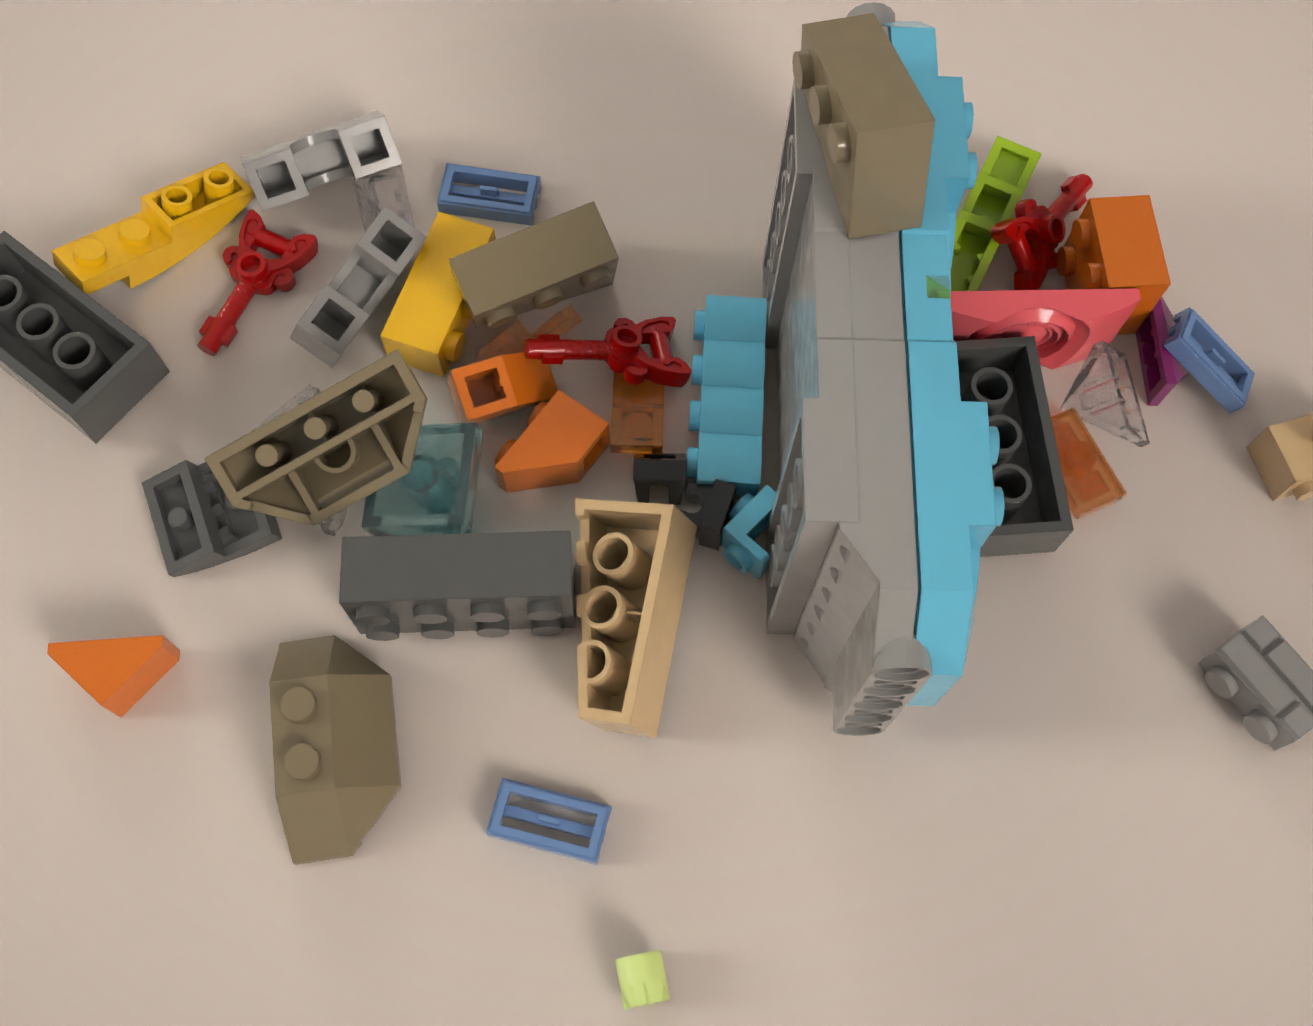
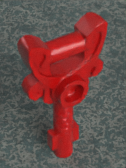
(1039, 231)
(255, 275)
(621, 351)

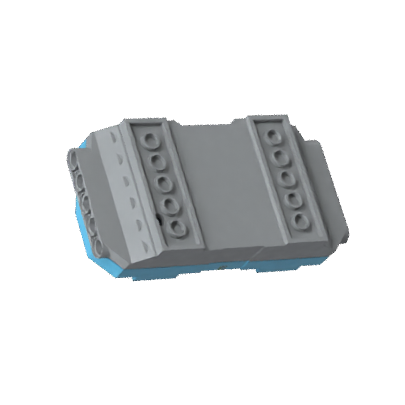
(876, 451)

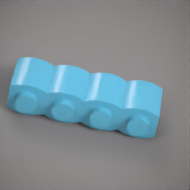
(730, 393)

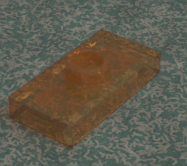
(1085, 471)

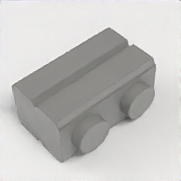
(1264, 682)

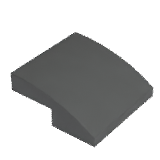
(199, 524)

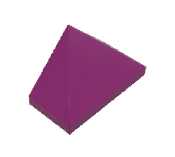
(1159, 367)

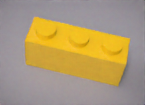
(430, 310)

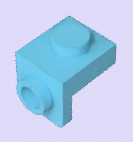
(748, 521)

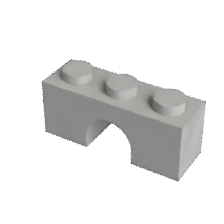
(335, 152)
(357, 287)

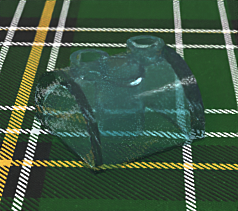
(438, 490)

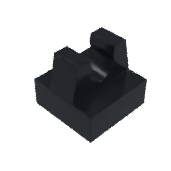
(663, 469)
(716, 505)

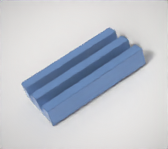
(486, 200)
(1209, 360)
(502, 809)

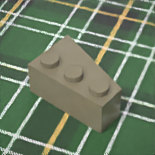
(867, 123)
(536, 267)

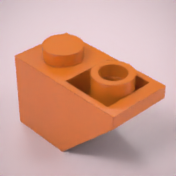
(500, 387)
(555, 447)

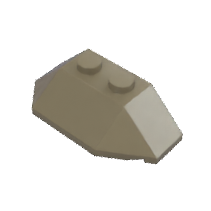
(328, 447)
(331, 746)

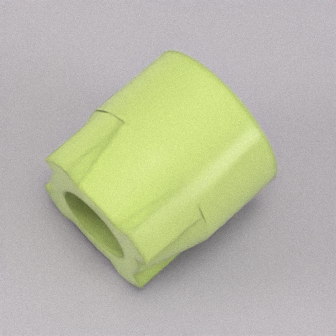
(642, 979)

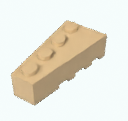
(629, 609)

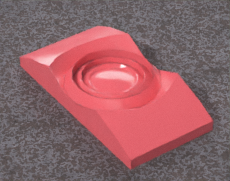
(1062, 321)

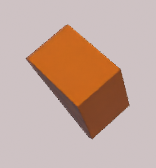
(116, 669)

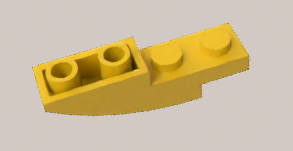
(166, 231)

